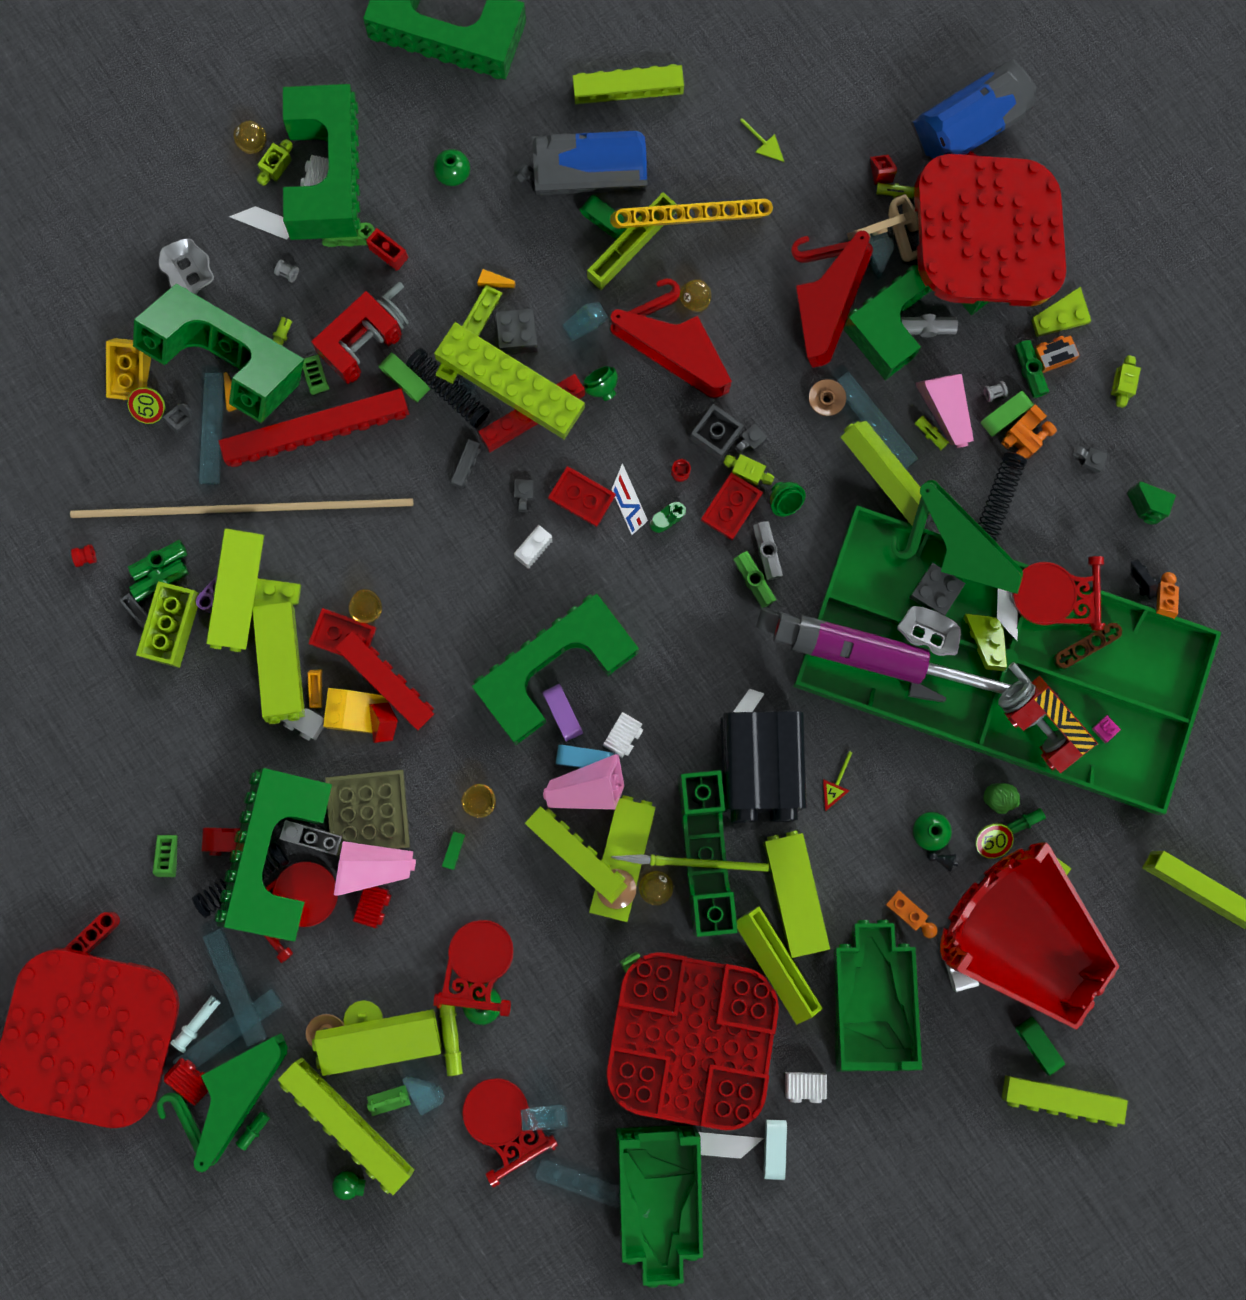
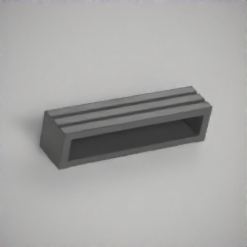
(465, 464)

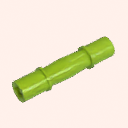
(450, 1040)

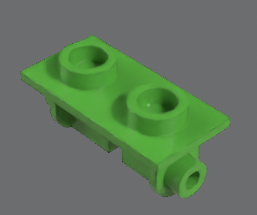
(388, 1100)

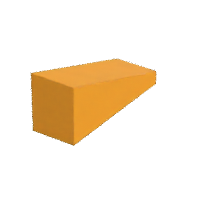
(494, 280)
(227, 383)
(315, 688)

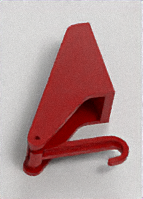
(829, 300)
(678, 348)

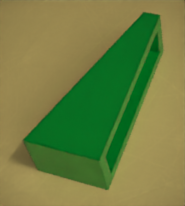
(453, 851)

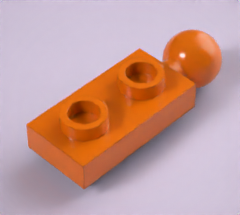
(1168, 596)
(911, 914)

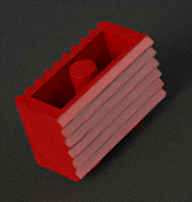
(387, 249)
(371, 906)
(186, 1081)

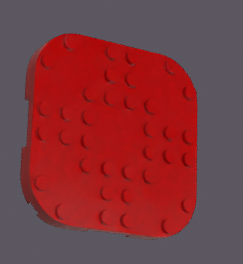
(990, 230)
(87, 1038)
(692, 1041)

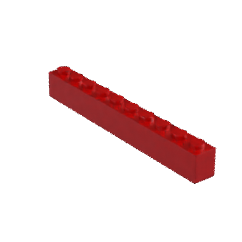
(314, 427)

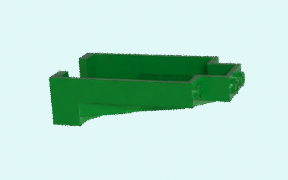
(876, 1002)
(660, 1172)

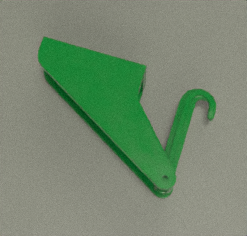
(969, 547)
(233, 1093)

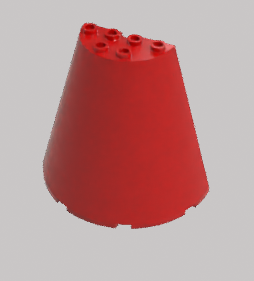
(1030, 937)

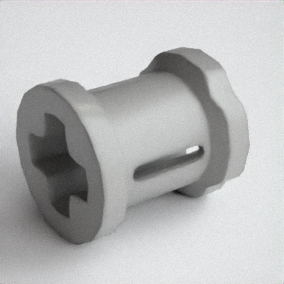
(286, 270)
(995, 391)

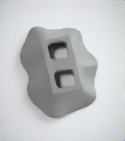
(175, 252)
(933, 624)

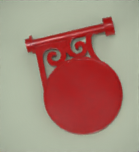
(1050, 595)
(309, 884)
(479, 956)
(495, 1120)

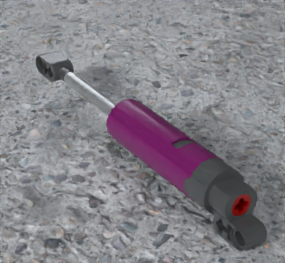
(863, 650)

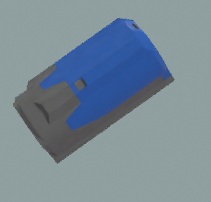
(976, 112)
(590, 162)

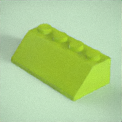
(168, 624)

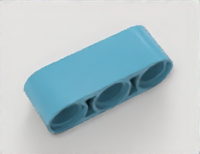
(579, 757)

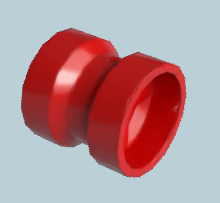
(683, 467)
(83, 555)

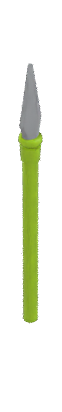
(661, 861)

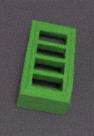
(318, 388)
(172, 856)

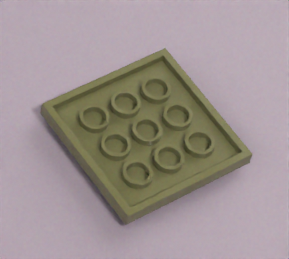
(369, 809)

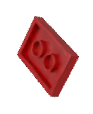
(582, 496)
(731, 506)
(334, 627)

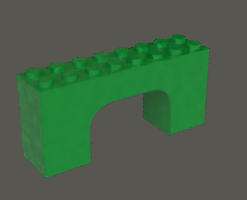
(482, 47)
(333, 204)
(186, 320)
(879, 328)
(585, 627)
(703, 834)
(245, 900)

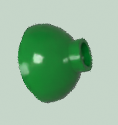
(453, 173)
(601, 383)
(786, 498)
(924, 836)
(482, 1017)

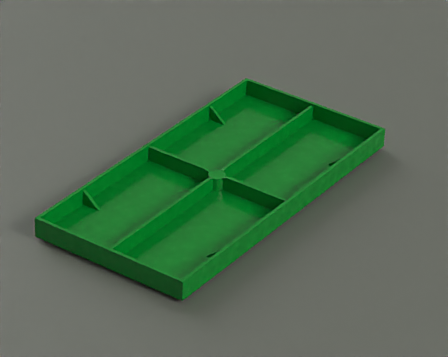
(1142, 681)

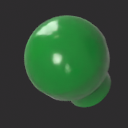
(348, 1185)

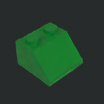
(1151, 502)

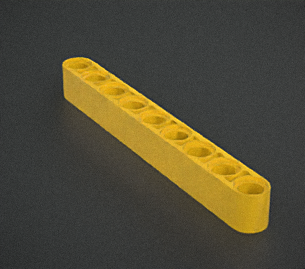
(684, 217)

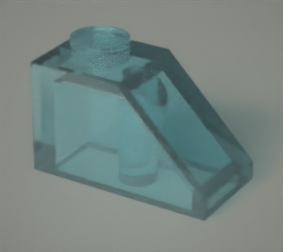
(882, 250)
(585, 320)
(424, 1094)
(544, 1118)

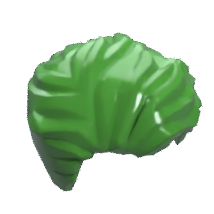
(1001, 797)

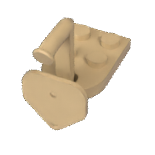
(897, 222)

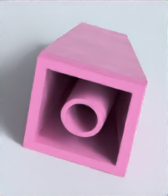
(949, 407)
(588, 787)
(371, 866)

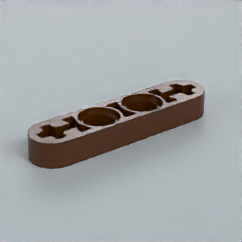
(1087, 645)

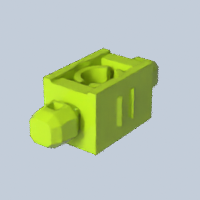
(274, 153)
(1125, 381)
(748, 470)

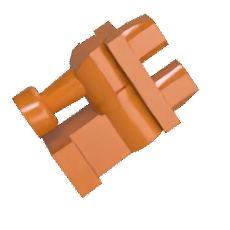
(1023, 436)

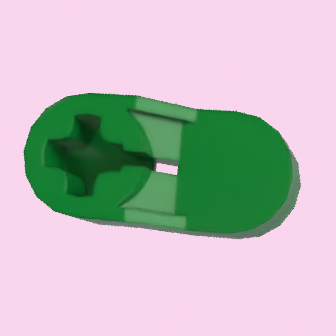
(674, 512)

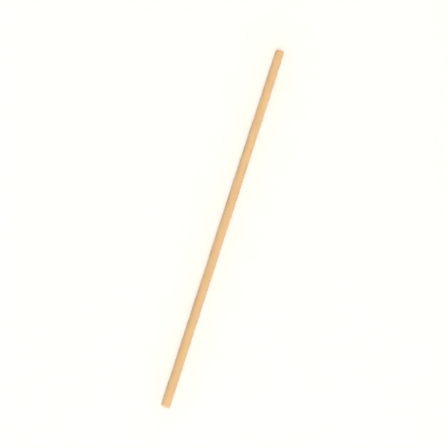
(241, 508)

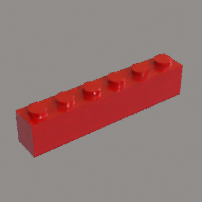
(517, 423)
(381, 677)

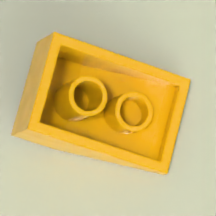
(125, 368)
(349, 710)

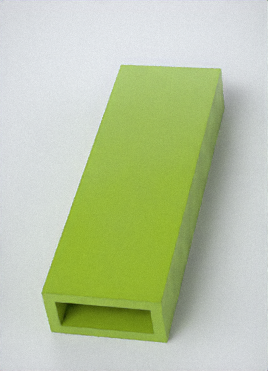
(884, 467)
(234, 589)
(278, 663)
(626, 837)
(1197, 886)
(796, 894)
(377, 1042)

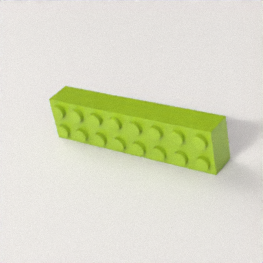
(509, 380)
(346, 1126)

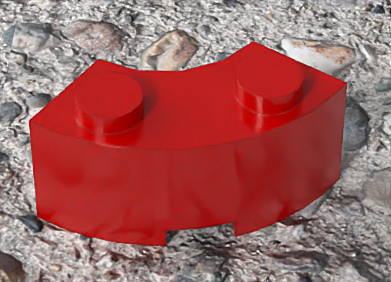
(219, 840)

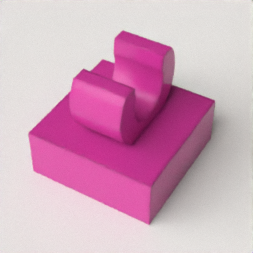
(1106, 729)

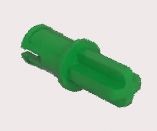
(1026, 821)
(252, 1131)

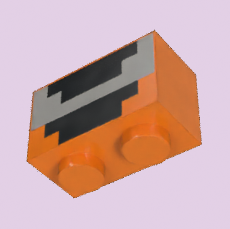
(1056, 354)

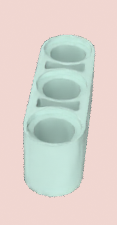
(775, 1149)

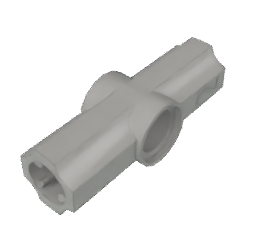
(930, 325)
(765, 539)

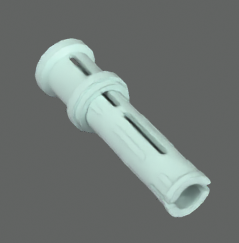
(190, 1031)

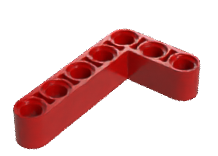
(102, 932)

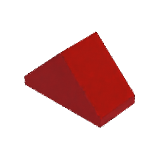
(883, 169)
(382, 722)

